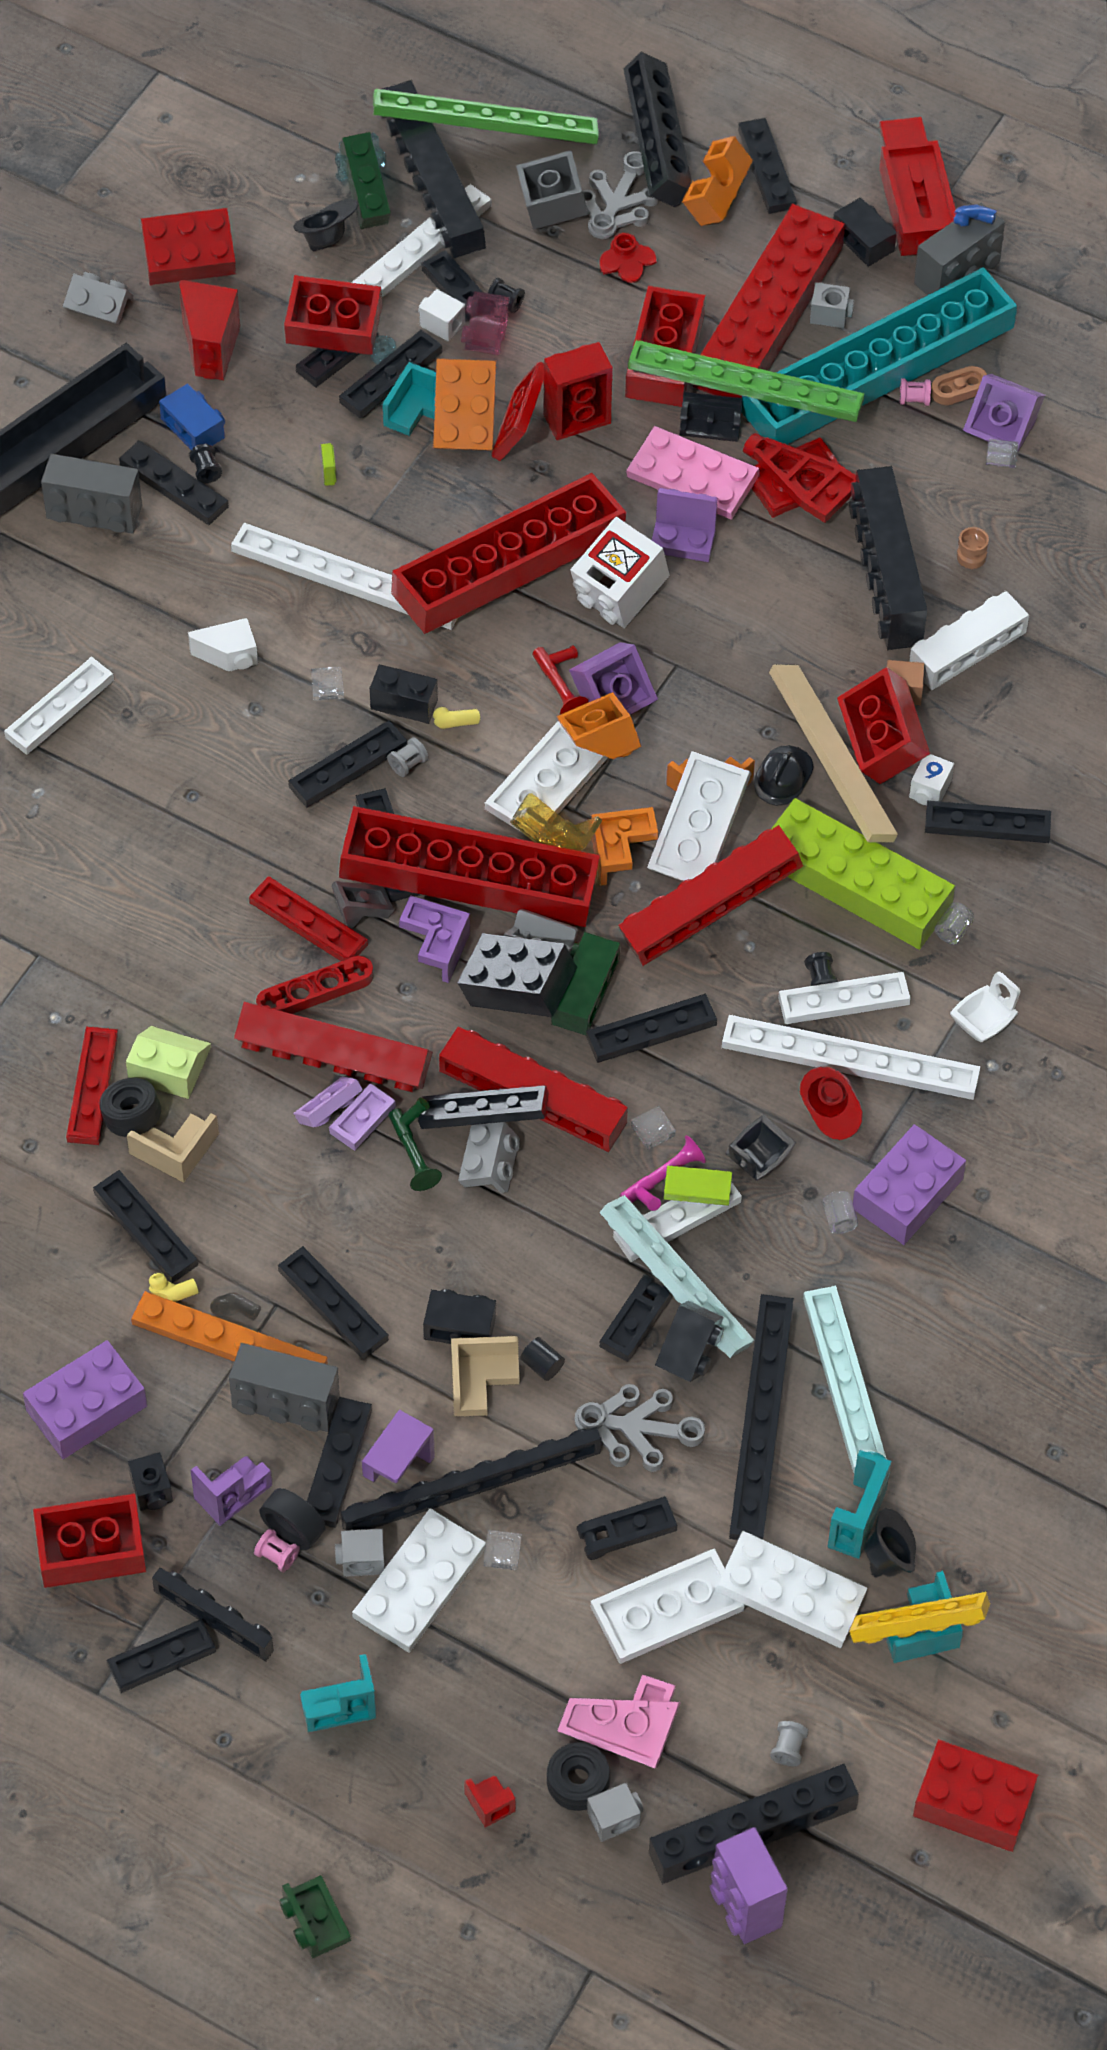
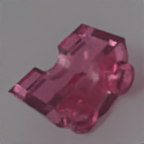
(487, 323)

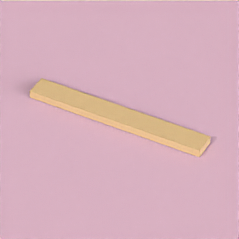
(833, 753)

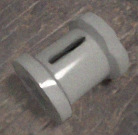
(407, 757)
(789, 1743)

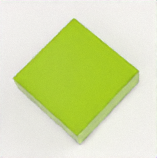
(328, 464)

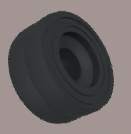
(125, 1093)
(577, 1757)

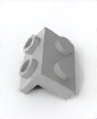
(97, 298)
(538, 927)
(489, 1156)

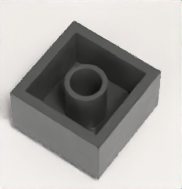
(552, 189)

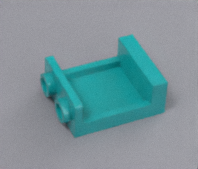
(851, 1530)

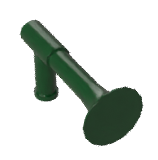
(424, 1176)

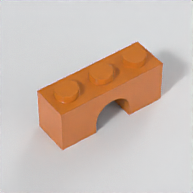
(711, 197)

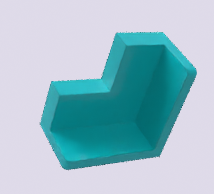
(410, 399)
(926, 1641)
(340, 1702)

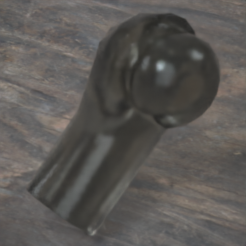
(233, 1304)

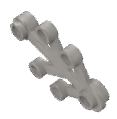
(604, 224)
(634, 1425)

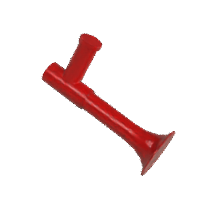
(547, 664)

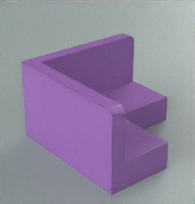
(444, 930)
(398, 1447)
(231, 1489)

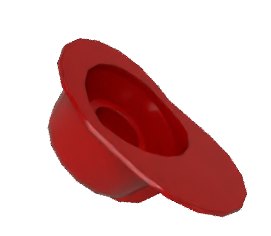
(831, 1102)

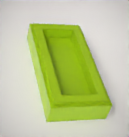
(697, 1185)

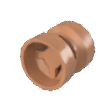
(972, 547)

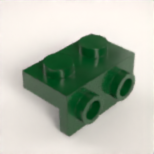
(315, 1915)

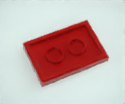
(519, 411)
(773, 496)

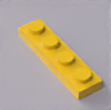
(920, 1617)

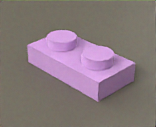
(336, 1096)
(362, 1117)

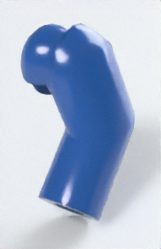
(976, 212)

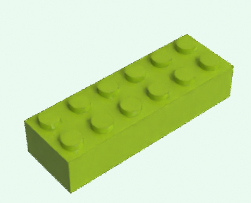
(865, 875)

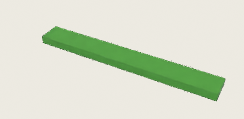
(485, 116)
(746, 381)

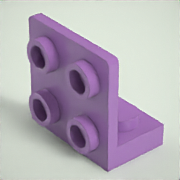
(685, 524)

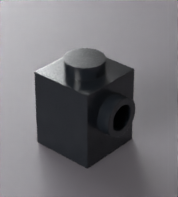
(150, 1482)

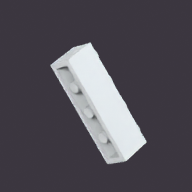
(970, 639)

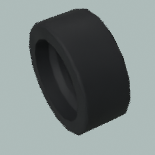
(292, 1518)

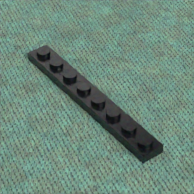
(761, 1416)
(464, 1484)

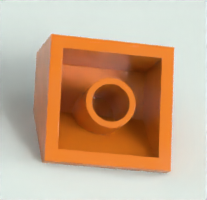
(602, 727)

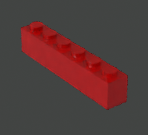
(710, 895)
(332, 1045)
(570, 1105)

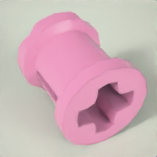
(915, 392)
(276, 1550)

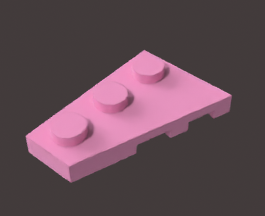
(621, 1726)

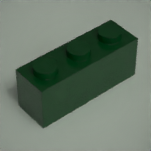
(365, 180)
(596, 964)

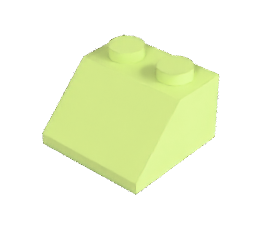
(167, 1060)

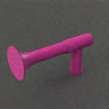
(640, 1189)

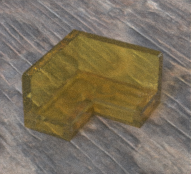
(549, 828)

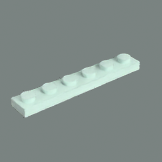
(672, 1270)
(842, 1372)

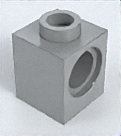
(831, 305)
(361, 1552)
(614, 1811)

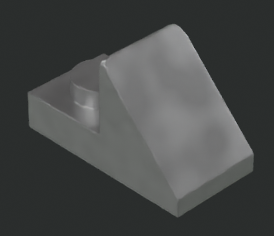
(361, 900)

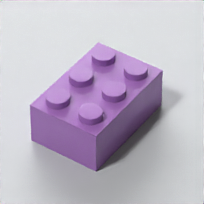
(909, 1184)
(85, 1399)
(748, 1886)

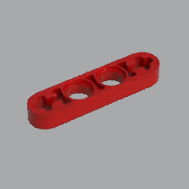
(312, 983)

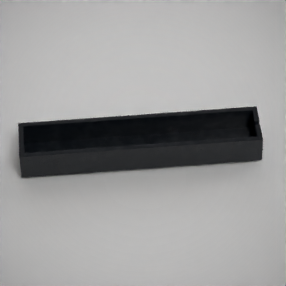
(76, 420)

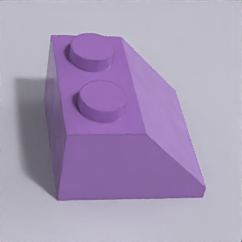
(1003, 410)
(615, 671)

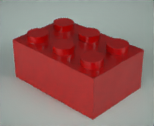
(188, 246)
(333, 315)
(577, 390)
(883, 725)
(89, 1540)
(975, 1795)

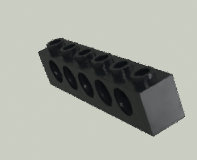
(658, 129)
(772, 1814)

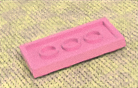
(690, 467)

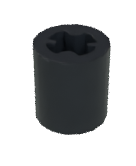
(542, 1358)

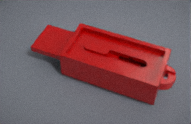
(914, 183)

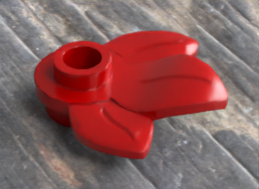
(626, 258)

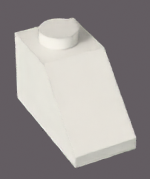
(225, 645)

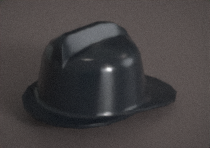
(327, 225)
(783, 775)
(891, 1545)

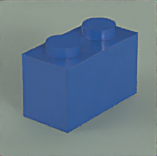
(191, 417)

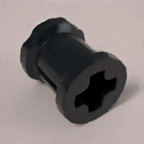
(515, 295)
(205, 463)
(820, 968)

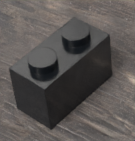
(866, 232)
(403, 693)
(458, 1316)
(690, 1341)

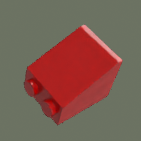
(210, 326)

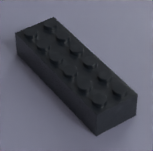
(888, 557)

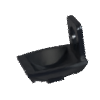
(760, 1147)

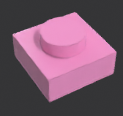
(654, 1690)

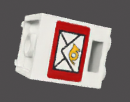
(630, 561)

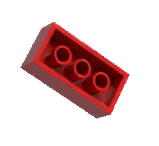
(671, 321)

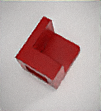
(490, 1800)

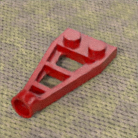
(825, 497)

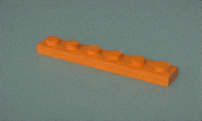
(207, 1331)

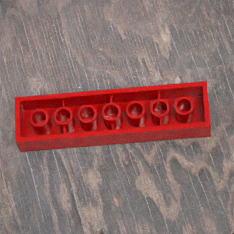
(776, 291)
(504, 553)
(468, 866)

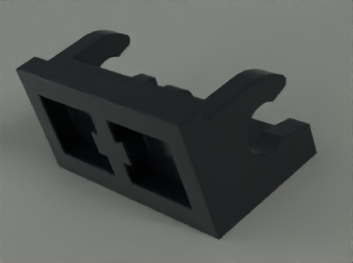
(710, 416)

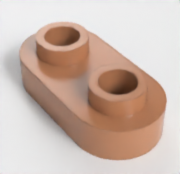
(955, 385)

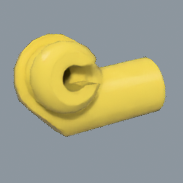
(449, 719)
(165, 1289)

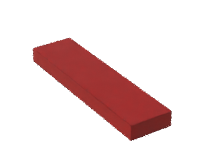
(307, 920)
(91, 1082)

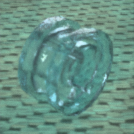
(383, 342)

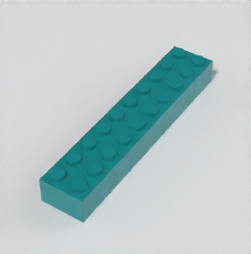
(893, 350)

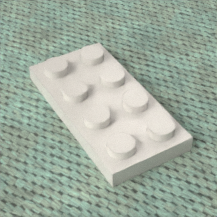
(550, 772)
(699, 817)
(419, 1580)
(791, 1589)
(664, 1606)

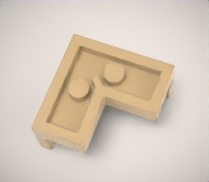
(175, 1154)
(478, 1364)

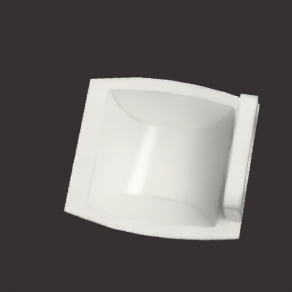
(985, 1010)

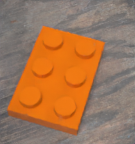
(464, 404)

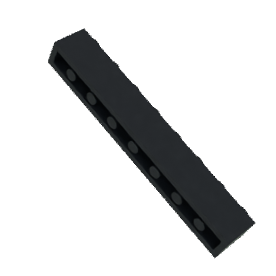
(437, 181)

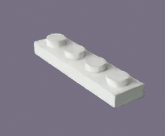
(59, 705)
(844, 998)
(679, 1217)

